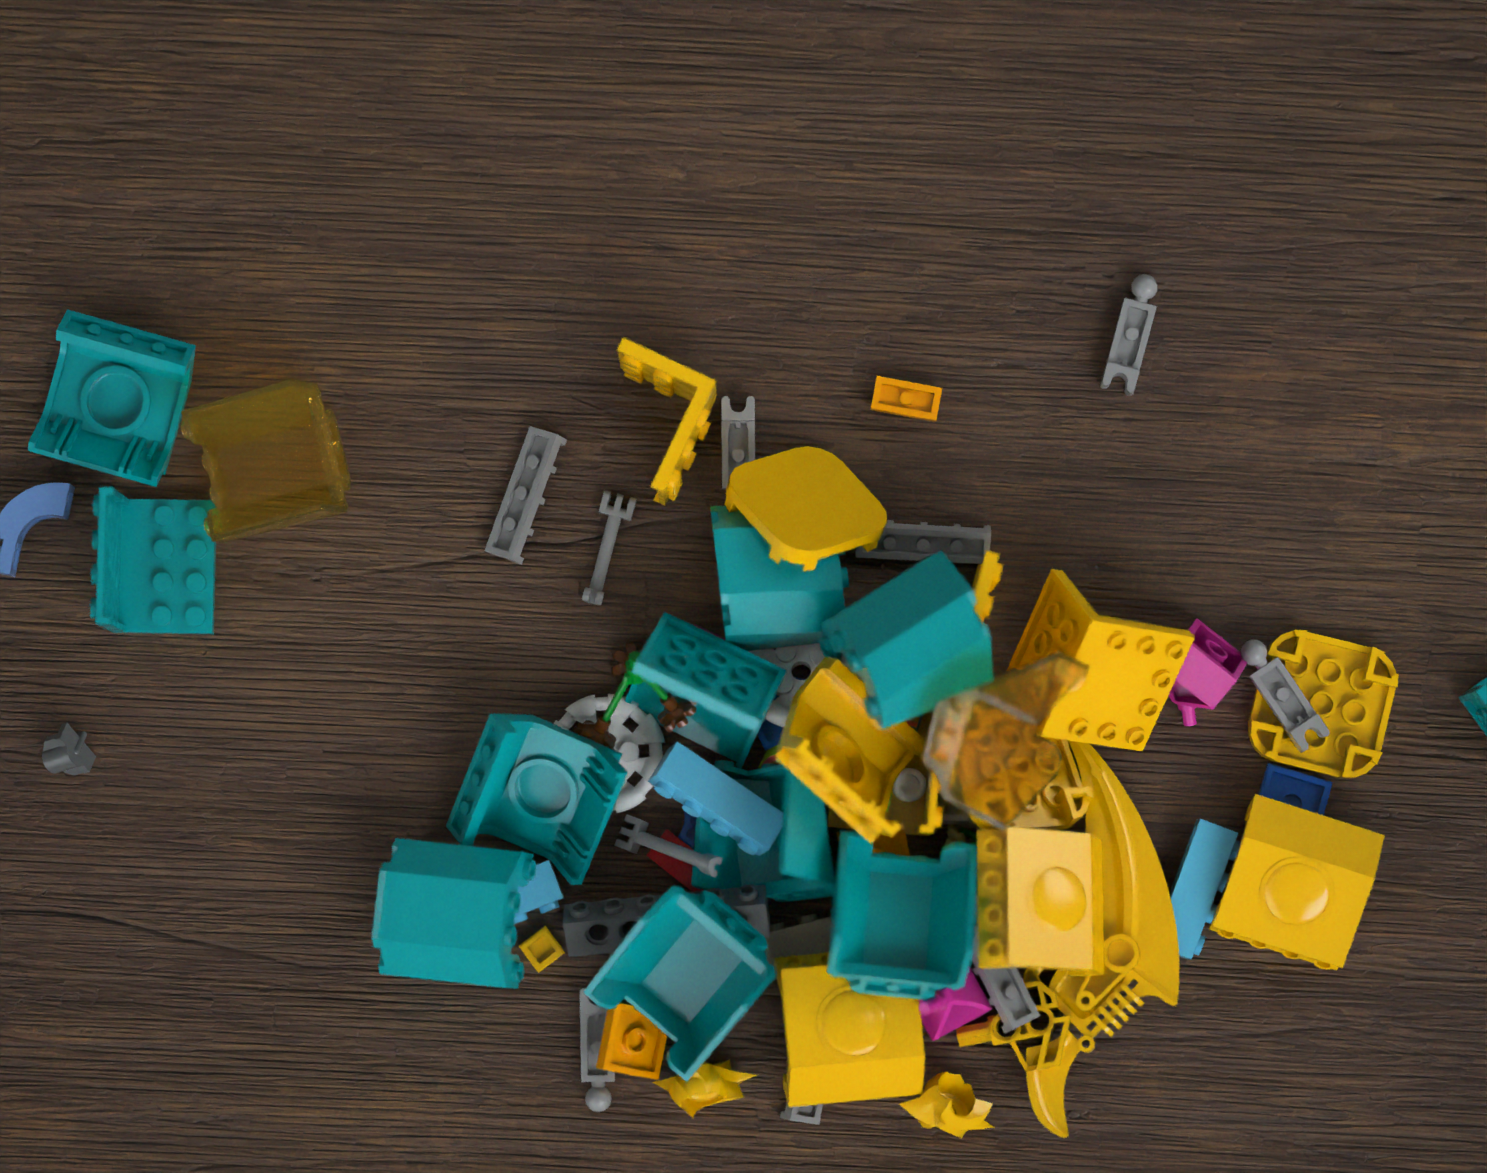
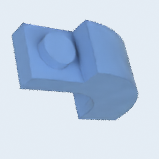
(25, 511)

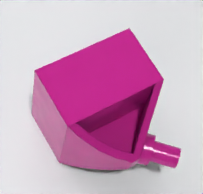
(1206, 673)
(953, 1007)

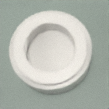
(909, 785)

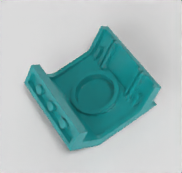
(114, 398)
(539, 791)

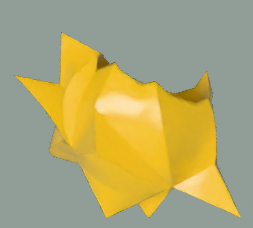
(706, 1087)
(949, 1106)

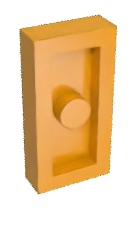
(906, 398)

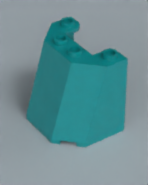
(768, 601)
(912, 640)
(800, 857)
(450, 912)
(902, 919)
(689, 972)

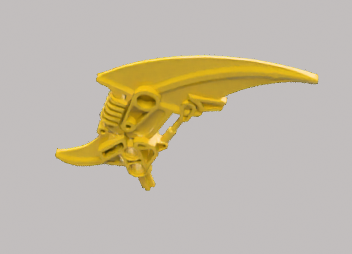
(1137, 946)

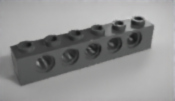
(615, 914)

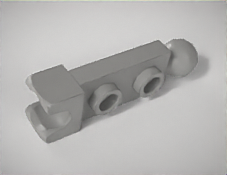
(1131, 335)
(737, 436)
(1282, 695)
(591, 1029)

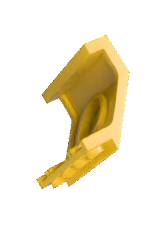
(843, 750)
(1298, 883)
(1040, 900)
(844, 1040)

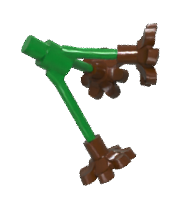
(675, 708)

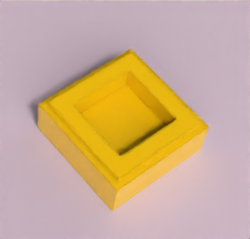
(542, 949)

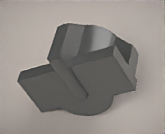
(67, 752)

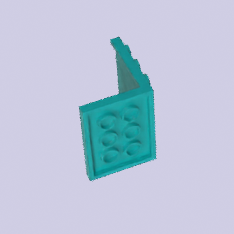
(152, 565)
(724, 680)

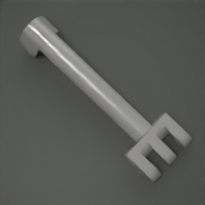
(615, 513)
(638, 836)

